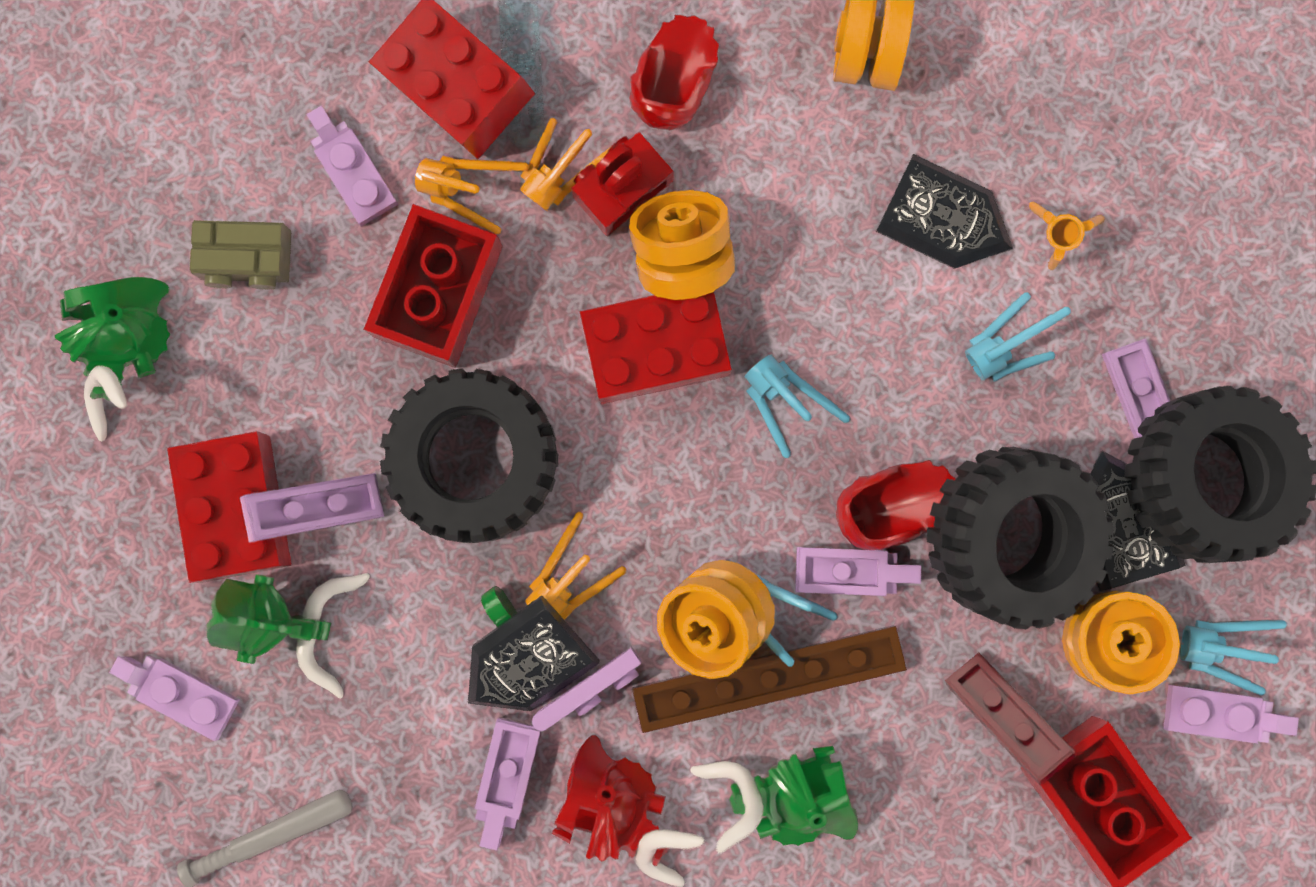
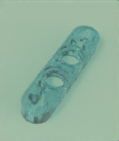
(526, 65)

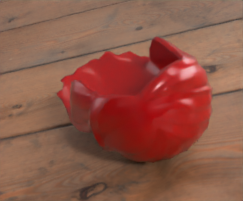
(674, 73)
(891, 505)

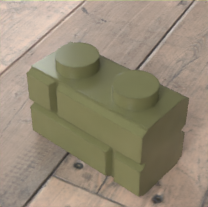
(240, 253)

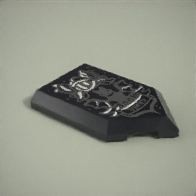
(944, 216)
(1134, 552)
(527, 659)

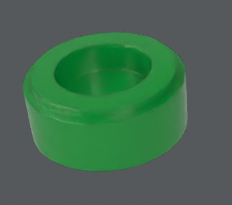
(497, 605)

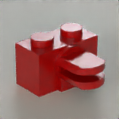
(621, 182)

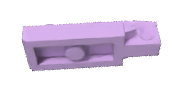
(350, 168)
(851, 571)
(177, 694)
(1224, 715)
(505, 779)

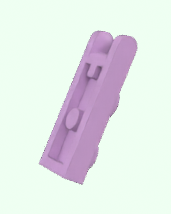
(585, 694)

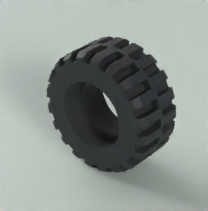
(410, 443)
(1273, 467)
(1070, 547)

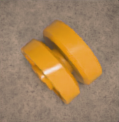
(875, 37)
(682, 244)
(715, 619)
(1146, 636)

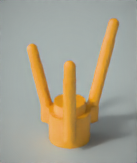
(443, 180)
(545, 184)
(1063, 231)
(556, 590)

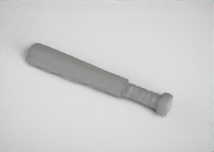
(282, 830)

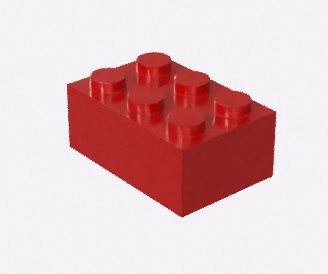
(452, 76)
(434, 286)
(654, 345)
(207, 493)
(1110, 806)

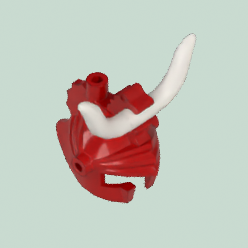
(612, 805)

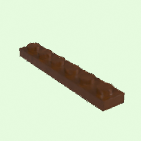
(770, 679)

